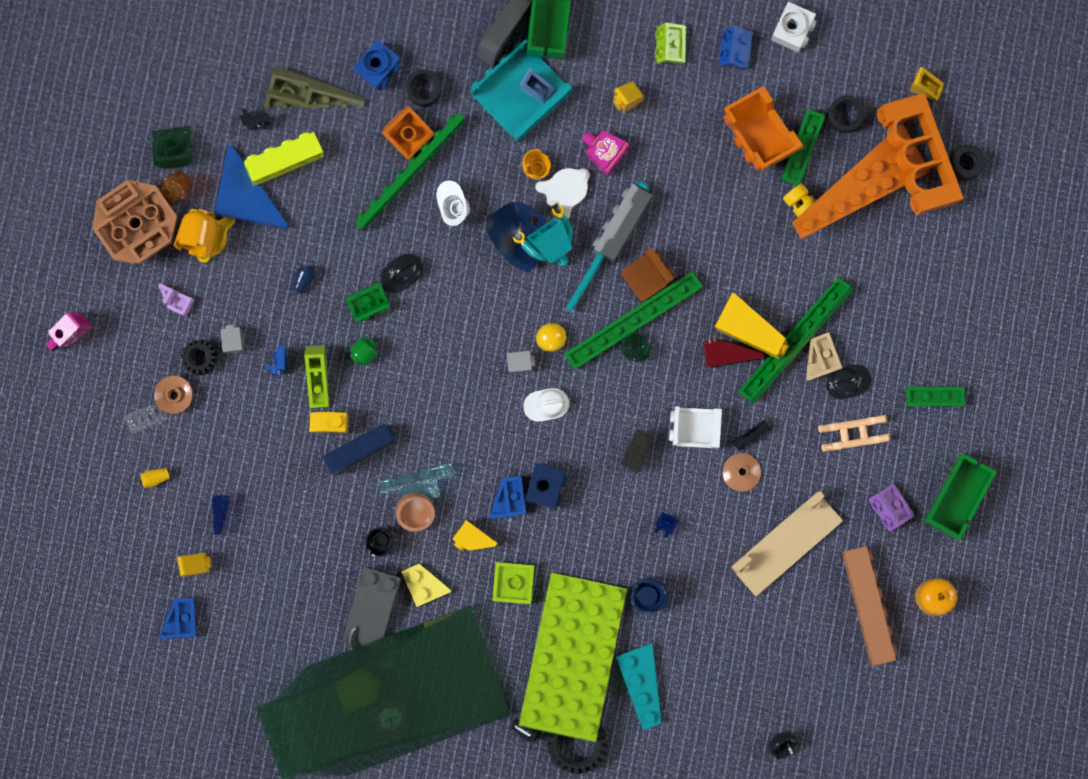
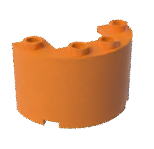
(760, 130)

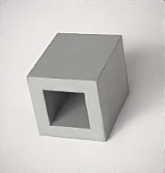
(232, 339)
(520, 362)

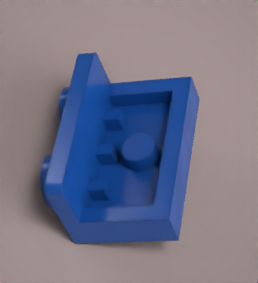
(735, 47)

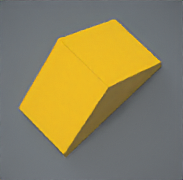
(927, 83)

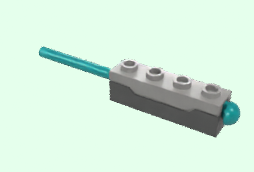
(616, 232)

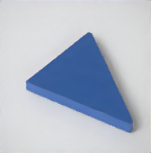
(241, 199)

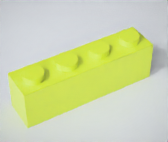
(283, 158)

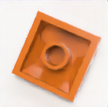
(407, 132)

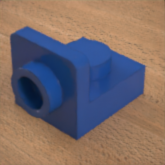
(280, 358)

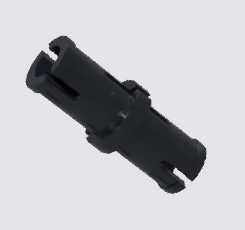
(751, 435)

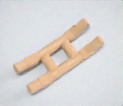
(861, 423)

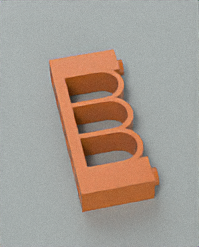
(922, 200)

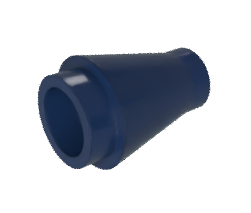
(303, 278)

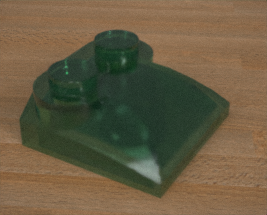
(172, 147)

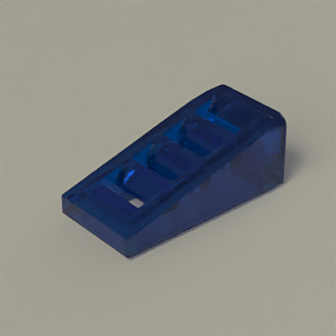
(220, 506)

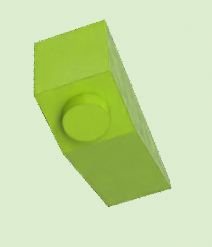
(317, 376)

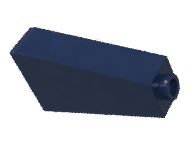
(359, 449)

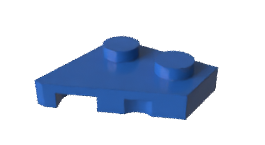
(510, 499)
(180, 620)

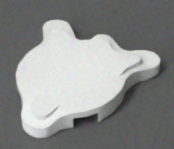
(565, 188)

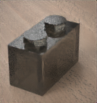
(637, 451)

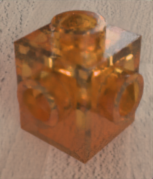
(176, 186)

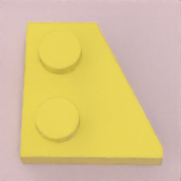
(423, 585)

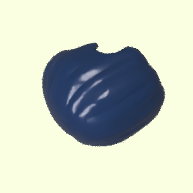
(649, 595)

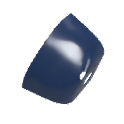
(504, 225)

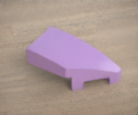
(176, 301)

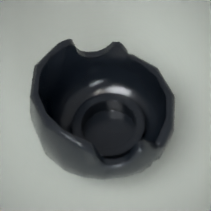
(379, 542)
(783, 745)

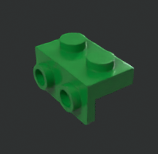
(367, 302)

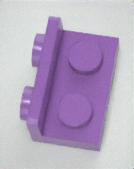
(891, 507)

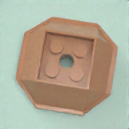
(121, 208)

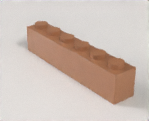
(869, 606)

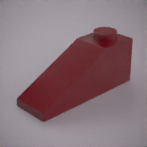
(723, 353)

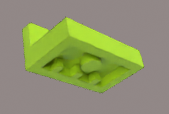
(671, 43)

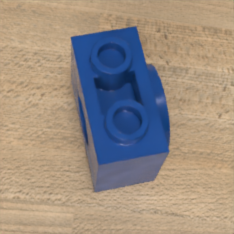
(378, 76)

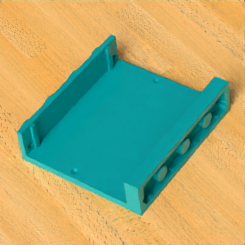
(501, 93)

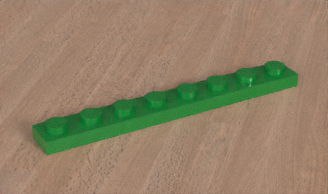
(414, 167)
(633, 320)
(796, 340)

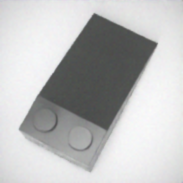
(372, 605)

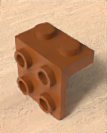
(648, 275)

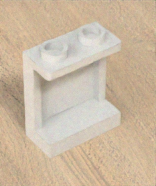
(696, 427)

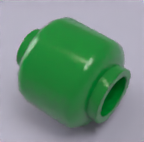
(364, 351)

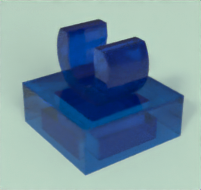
(666, 523)

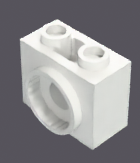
(794, 38)

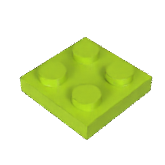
(513, 583)

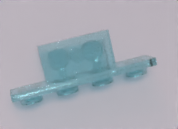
(420, 482)

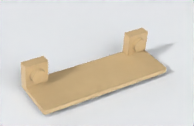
(786, 543)

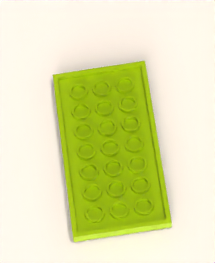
(573, 657)

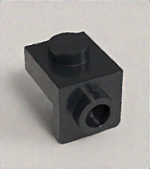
(257, 122)

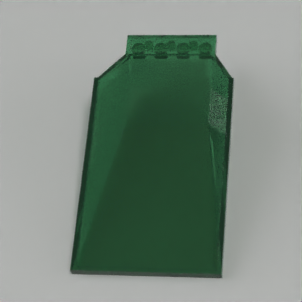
(385, 699)

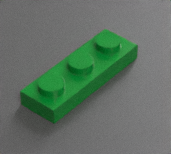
(935, 396)

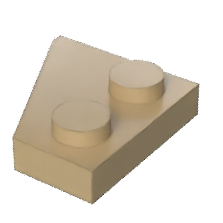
(822, 357)

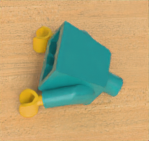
(550, 240)

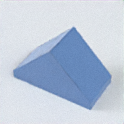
(536, 86)

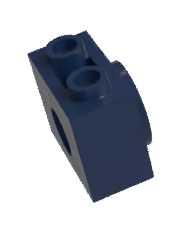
(551, 496)

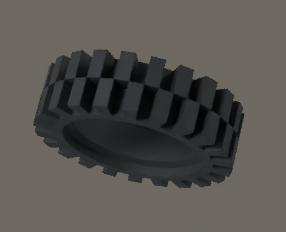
(581, 766)

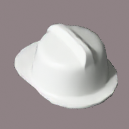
(452, 203)
(546, 404)

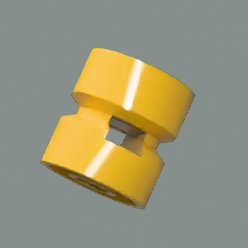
(795, 196)

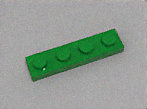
(807, 135)

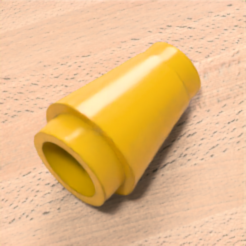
(154, 477)

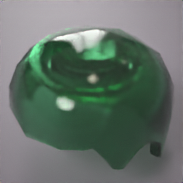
(635, 347)

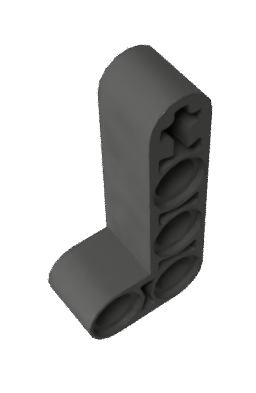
(501, 30)

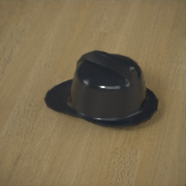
(401, 273)
(848, 381)

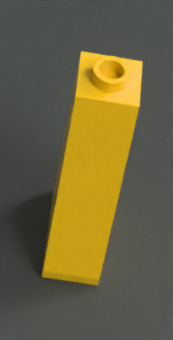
(748, 327)

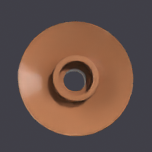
(164, 391)
(734, 479)

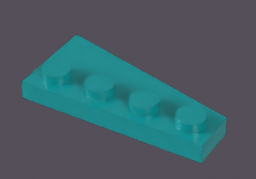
(640, 678)

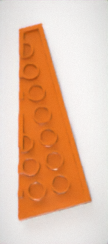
(862, 185)

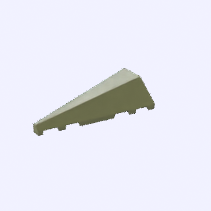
(297, 90)

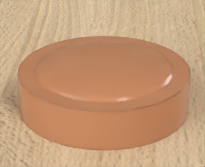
(415, 512)

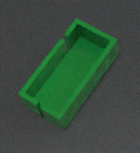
(548, 28)
(959, 496)

